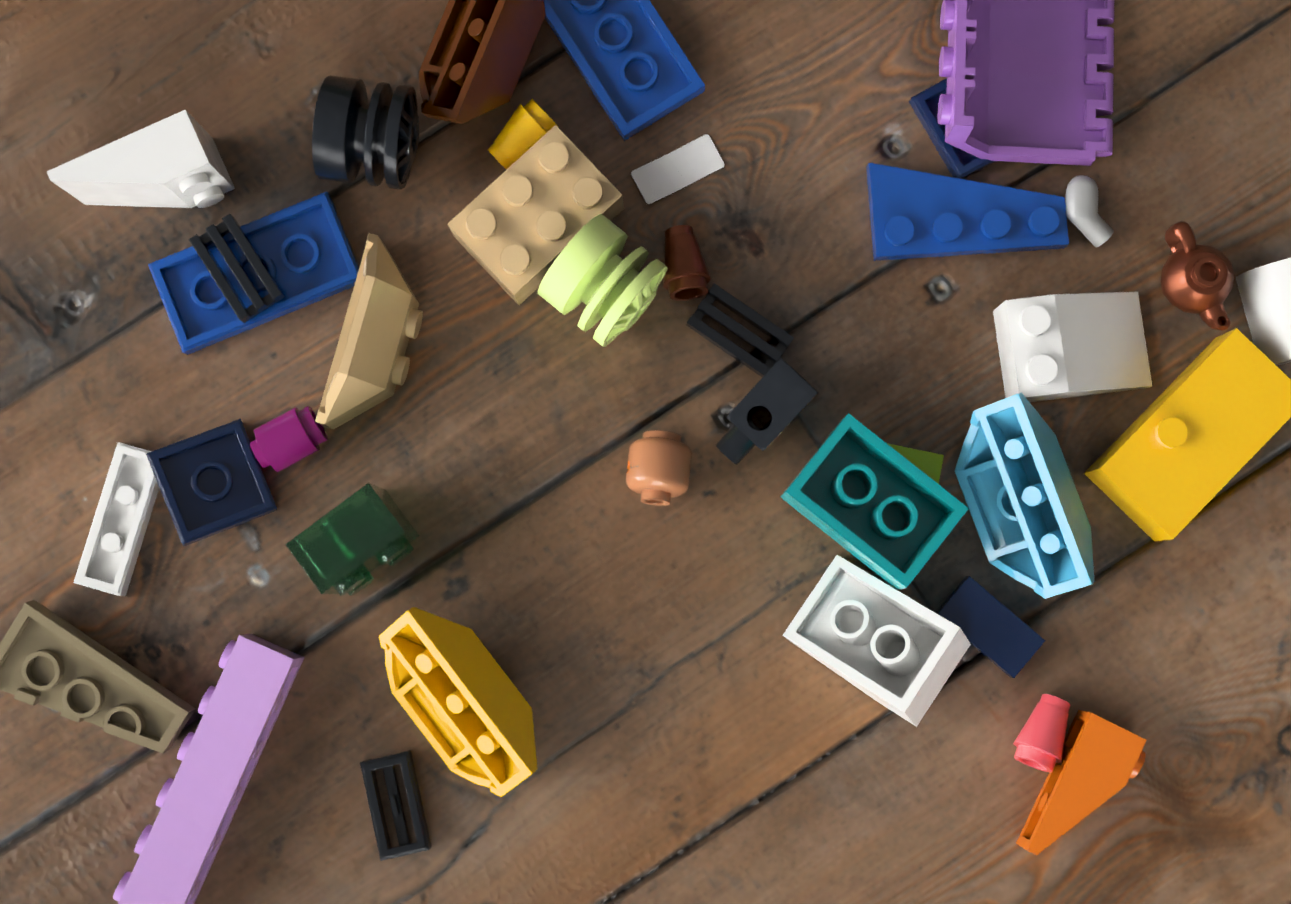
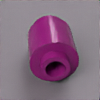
(288, 438)

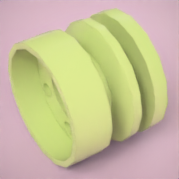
(596, 275)

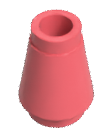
(1043, 735)

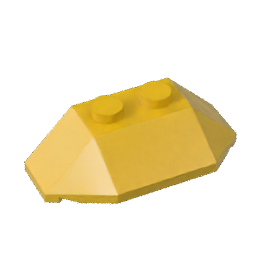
(460, 700)

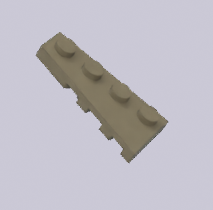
(71, 673)

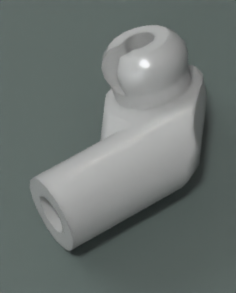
(1082, 210)

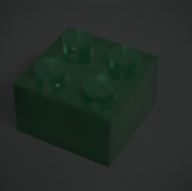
(353, 541)

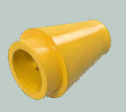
(520, 133)

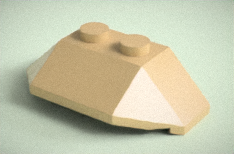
(372, 339)

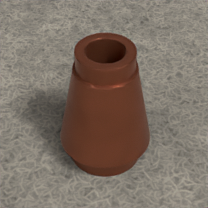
(686, 271)

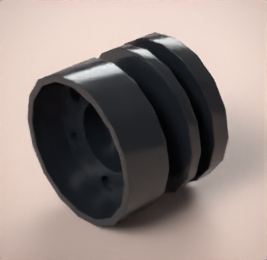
(355, 131)

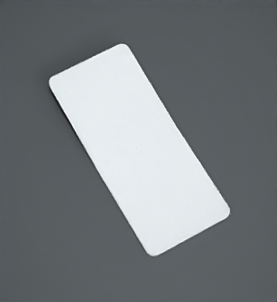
(677, 169)

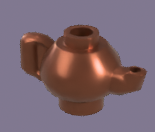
(1196, 277)

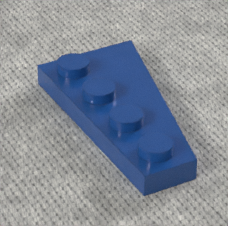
(950, 216)

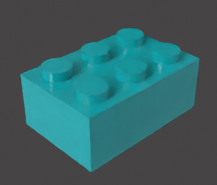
(874, 502)

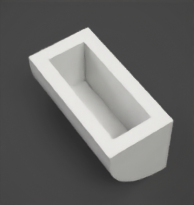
(1268, 308)

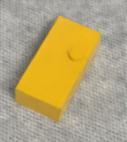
(1195, 436)

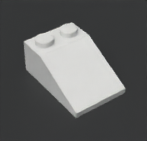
(156, 166)
(1072, 345)
(878, 639)

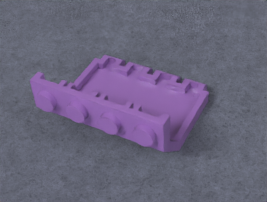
(1028, 79)

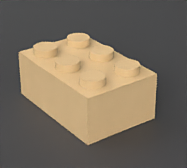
(534, 213)

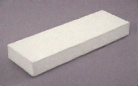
(119, 522)

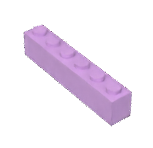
(212, 773)

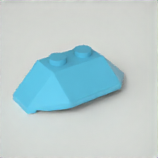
(1025, 499)

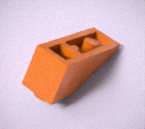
(1093, 768)

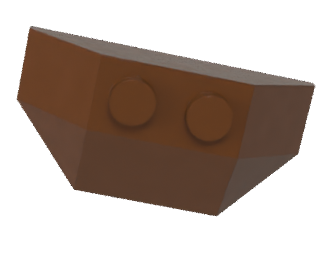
(477, 56)

